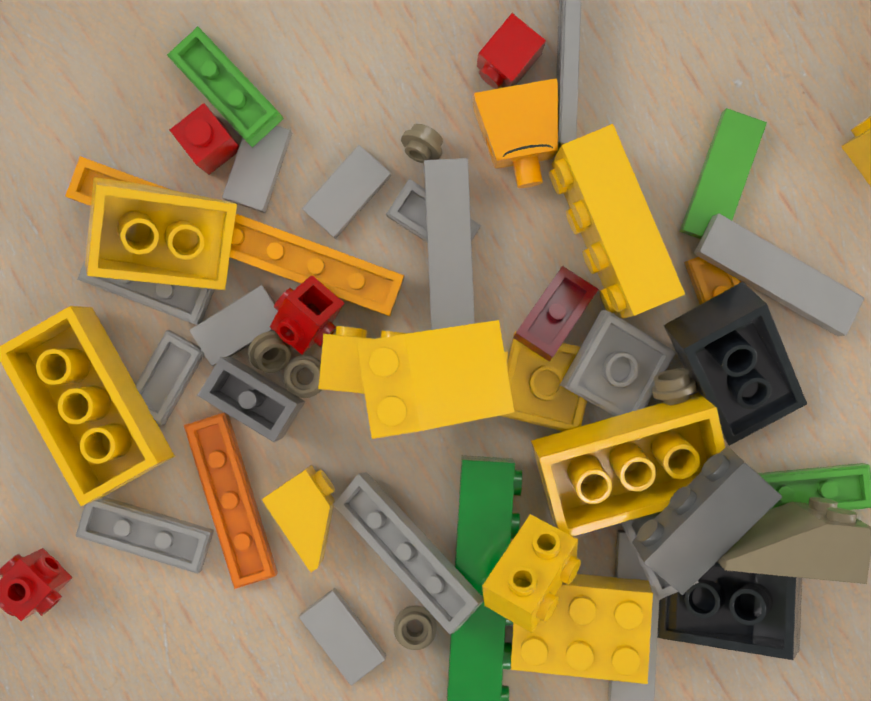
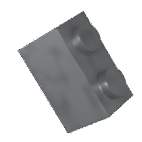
(251, 398)

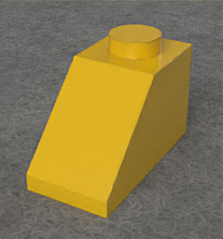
(304, 513)

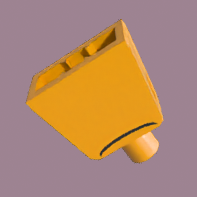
(520, 127)

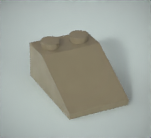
(805, 542)

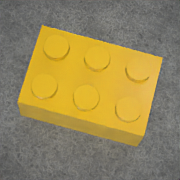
(594, 632)

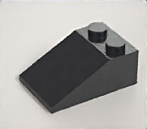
(737, 361)
(736, 613)

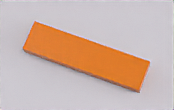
(231, 500)

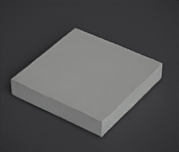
(617, 366)

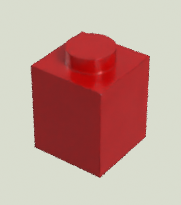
(509, 53)
(205, 139)

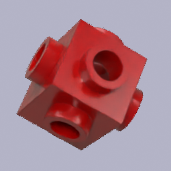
(306, 314)
(31, 584)

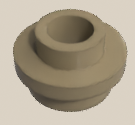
(422, 143)
(272, 360)
(291, 374)
(673, 386)
(412, 640)

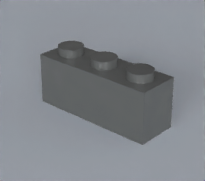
(704, 520)

